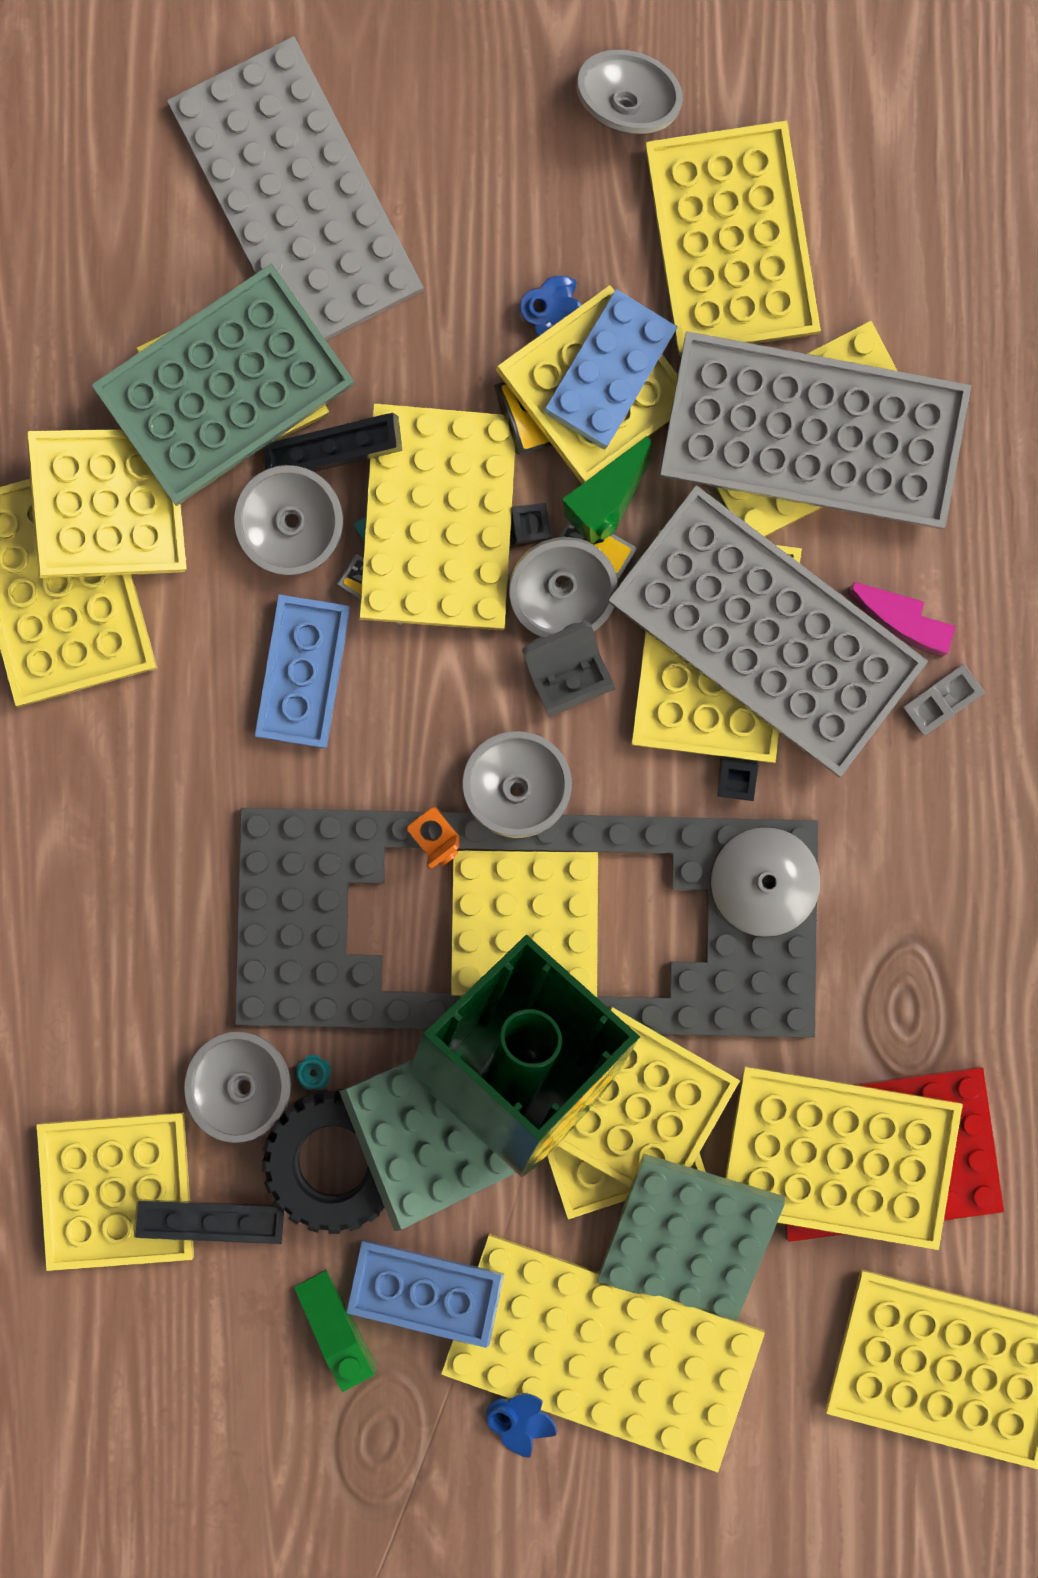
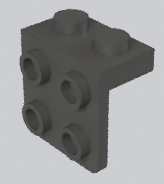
(567, 668)

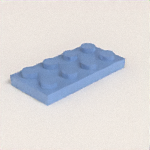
(610, 369)
(302, 671)
(425, 1293)

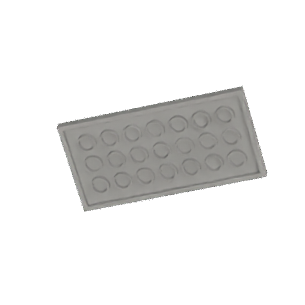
(296, 188)
(815, 430)
(767, 631)

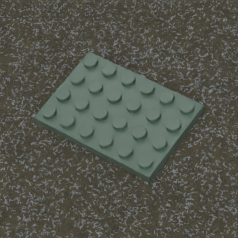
(223, 384)

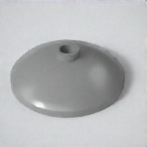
(629, 91)
(263, 515)
(549, 606)
(521, 762)
(739, 887)
(216, 1091)

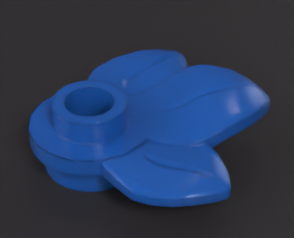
(556, 301)
(522, 1422)

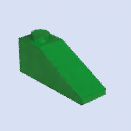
(602, 500)
(335, 1331)

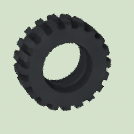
(287, 1182)

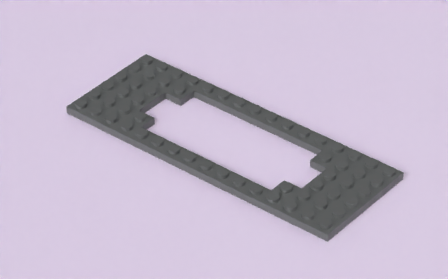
(296, 923)

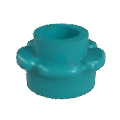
(308, 1081)

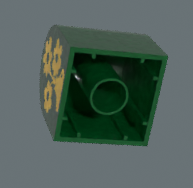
(523, 1055)

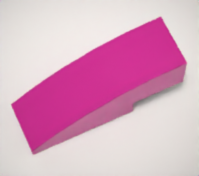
(903, 618)

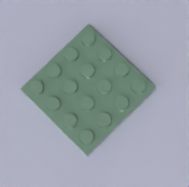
(417, 1147)
(690, 1237)

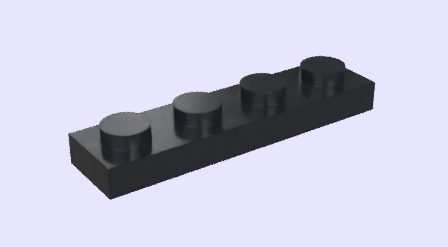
(337, 444)
(208, 1221)

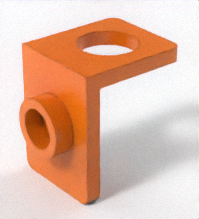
(439, 850)

